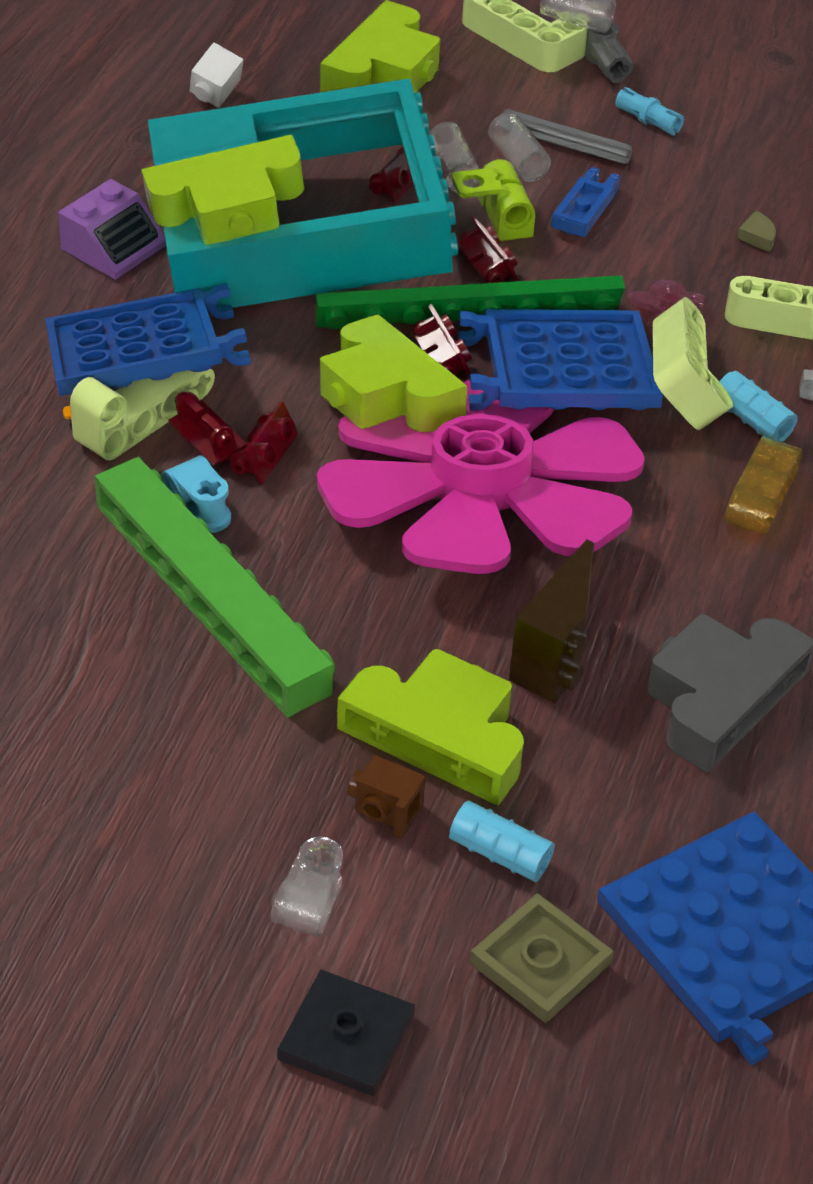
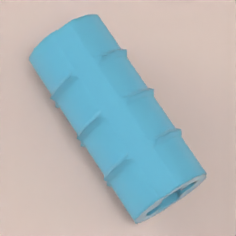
(758, 407)
(501, 841)

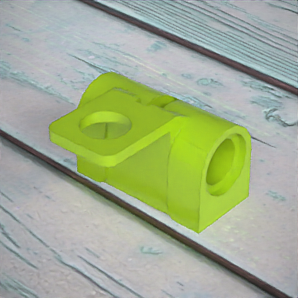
(502, 198)

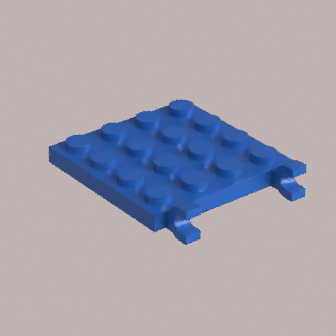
(143, 339)
(563, 359)
(724, 928)

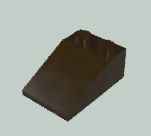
(552, 630)

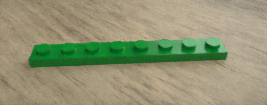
(411, 304)

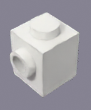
(216, 75)

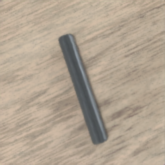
(576, 139)

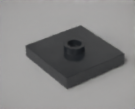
(346, 1032)

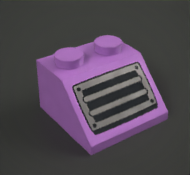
(110, 229)

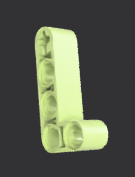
(525, 34)
(770, 306)
(682, 365)
(119, 419)

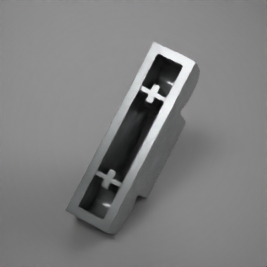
(724, 682)

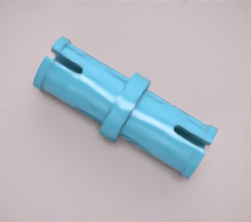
(649, 111)

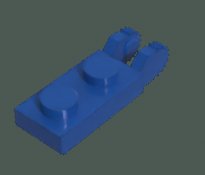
(585, 203)

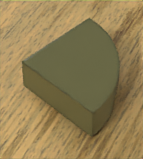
(758, 231)

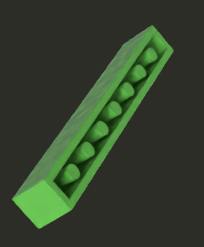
(215, 587)

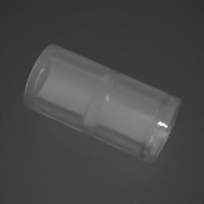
(585, 13)
(519, 147)
(453, 152)

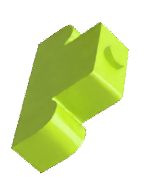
(382, 51)
(226, 190)
(389, 377)
(439, 720)

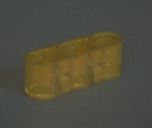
(763, 485)

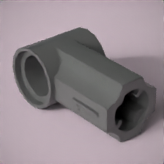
(608, 54)

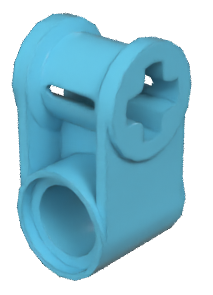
(201, 491)

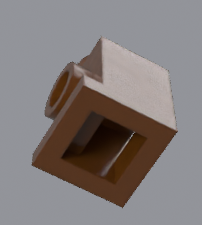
(388, 793)

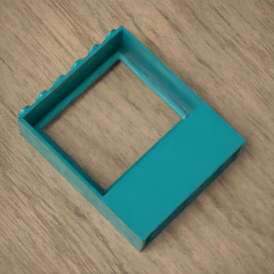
(324, 251)

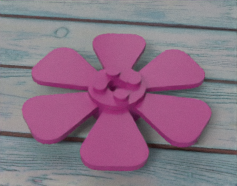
(477, 470)

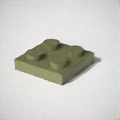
(541, 957)

